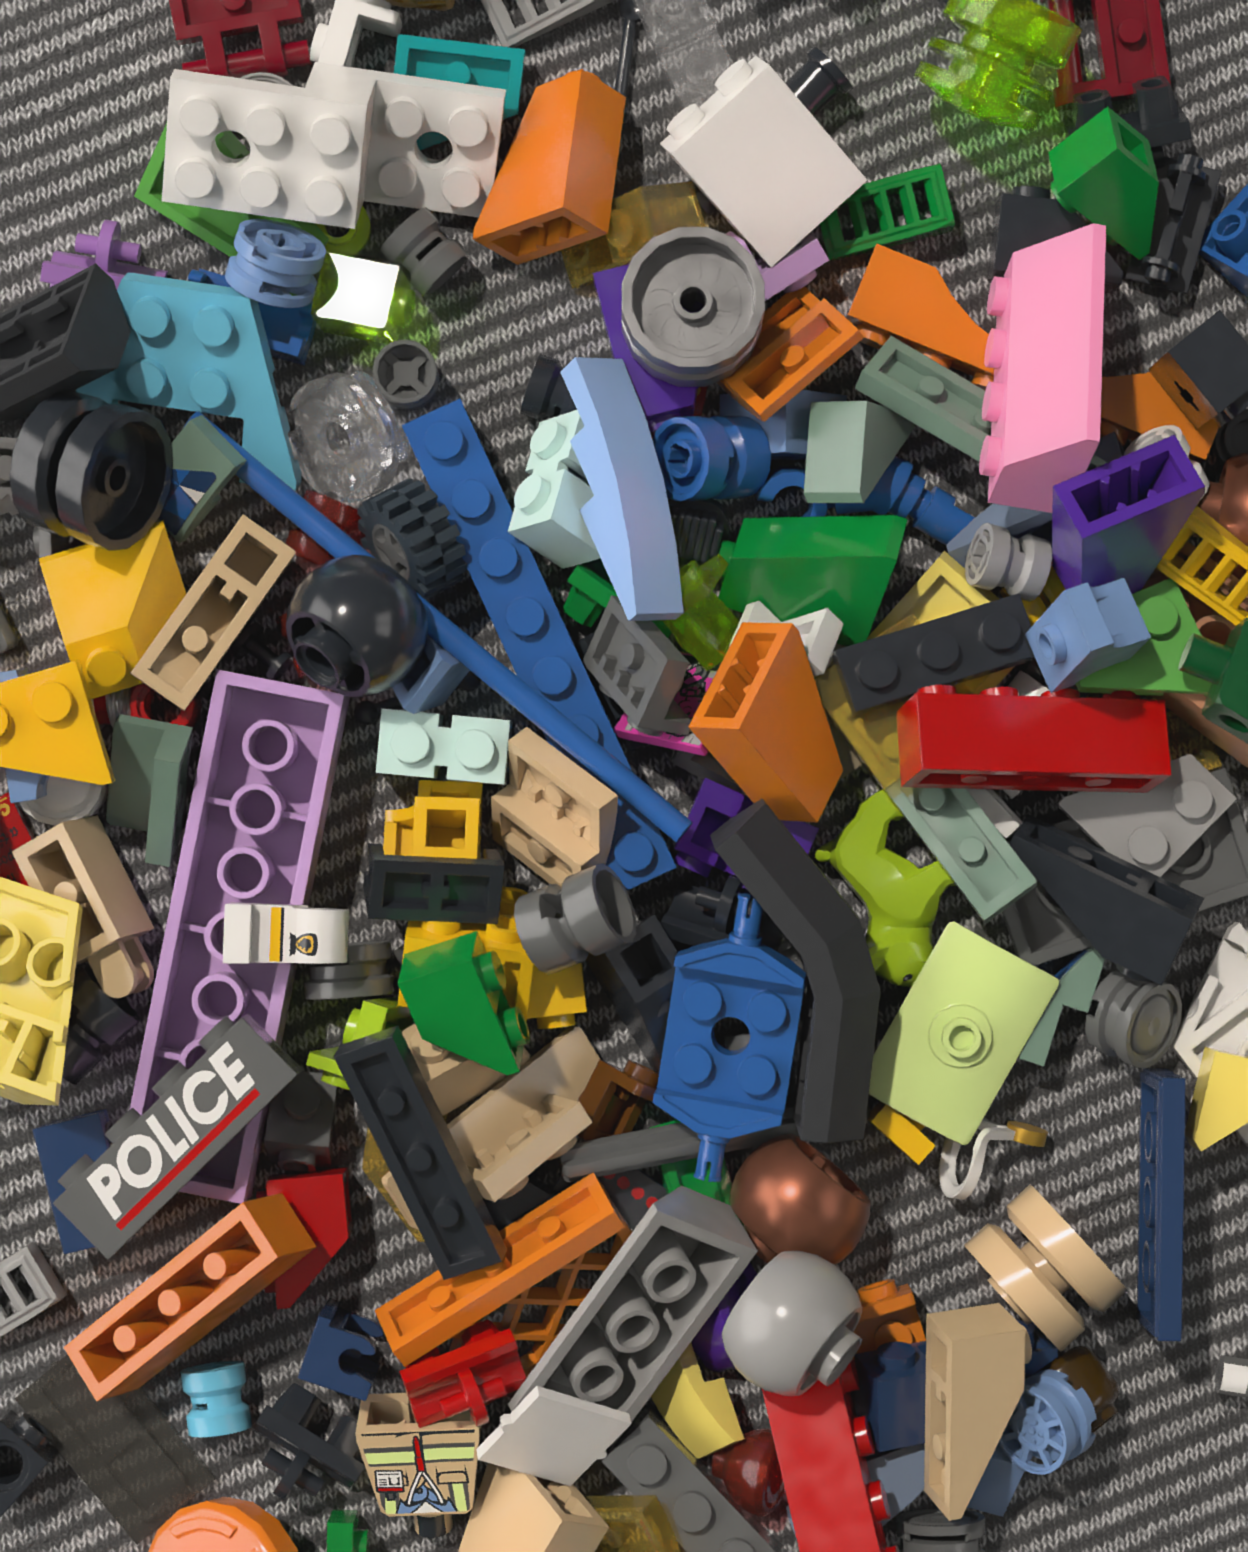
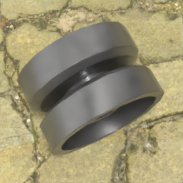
(675, 273)

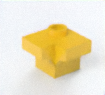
(439, 824)

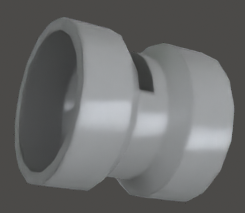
(1008, 562)

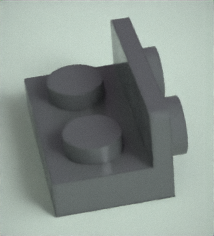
(638, 671)

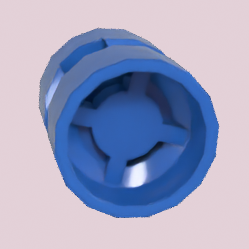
(712, 457)

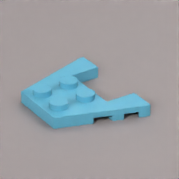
(202, 353)

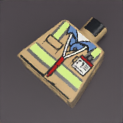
(418, 1469)

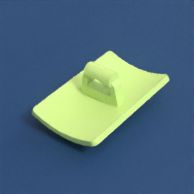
(959, 1033)

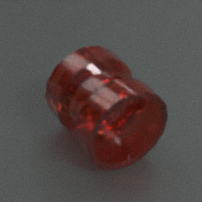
(339, 513)

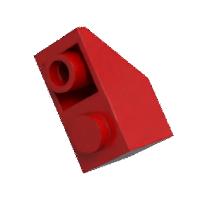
(325, 1211)

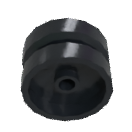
(91, 470)

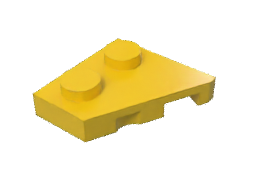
(52, 726)

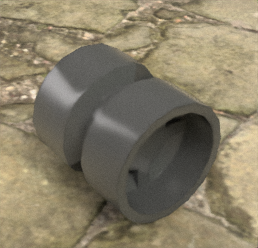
(571, 920)

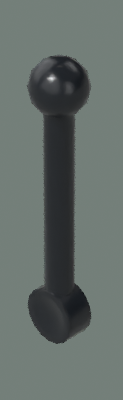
(631, 18)
(367, 712)

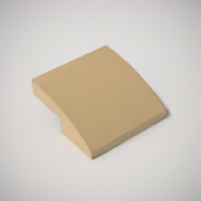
(552, 811)

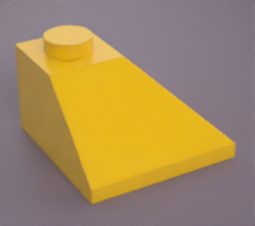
(113, 605)

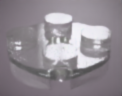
(373, 433)

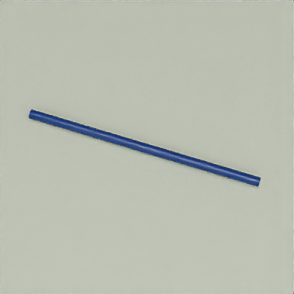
(473, 655)

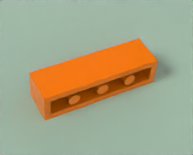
(189, 1296)

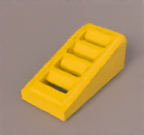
(1187, 573)

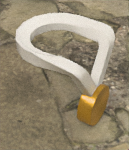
(1014, 1131)

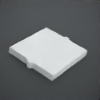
(553, 1436)

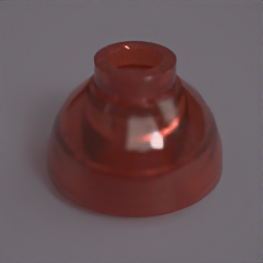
(751, 1472)

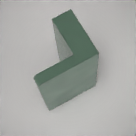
(150, 782)

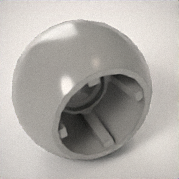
(794, 1325)

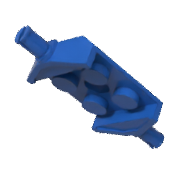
(722, 1089)

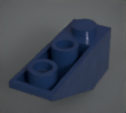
(895, 1382)

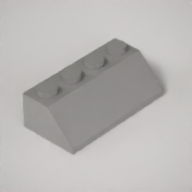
(646, 1304)

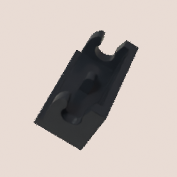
(433, 887)

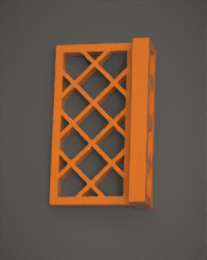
(537, 1246)

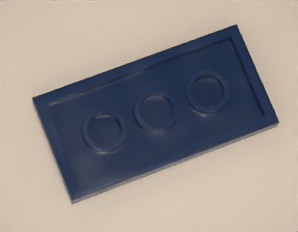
(1161, 1203)

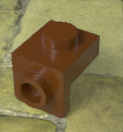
(616, 1098)

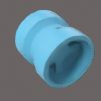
(216, 1399)

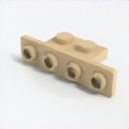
(522, 1120)

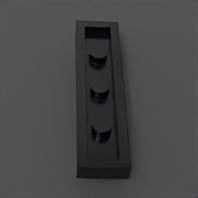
(420, 1152)

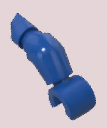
(896, 492)

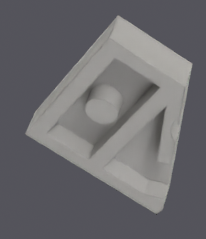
(1155, 825)

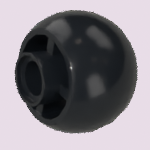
(356, 626)

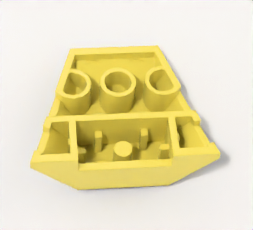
(35, 990)

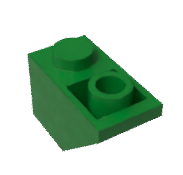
(1109, 179)
(461, 1002)

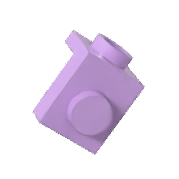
(794, 269)

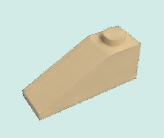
(213, 612)
(970, 1394)

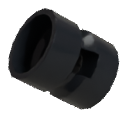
(92, 1023)

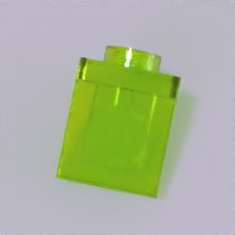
(706, 623)

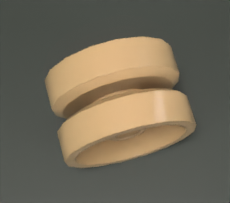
(1044, 1268)

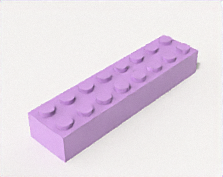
(246, 840)

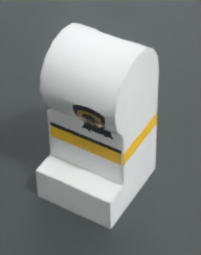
(284, 934)

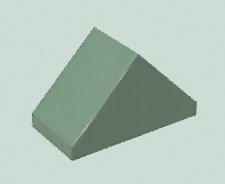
(850, 449)

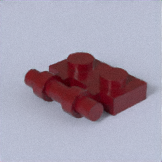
(215, 19)

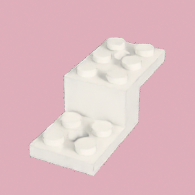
(330, 144)

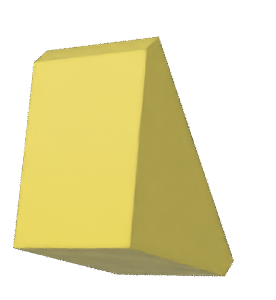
(1218, 1098)

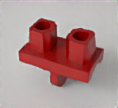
(464, 1377)

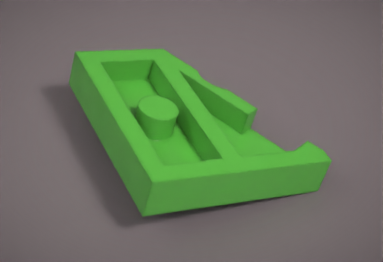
(1156, 663)

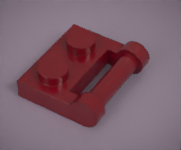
(1128, 49)

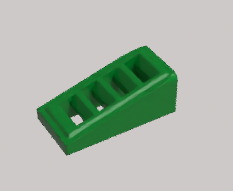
(938, 200)

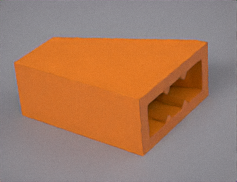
(557, 171)
(770, 723)

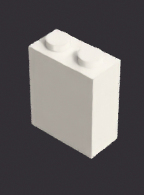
(762, 159)

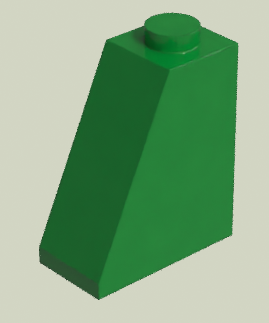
(814, 566)

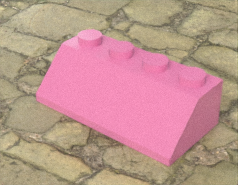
(1045, 368)

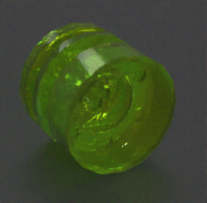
(997, 58)

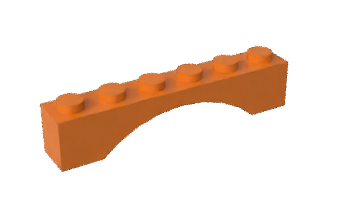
(916, 307)

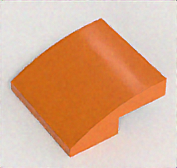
(794, 347)

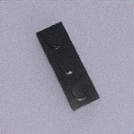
(934, 654)

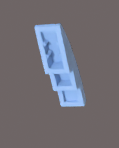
(630, 502)

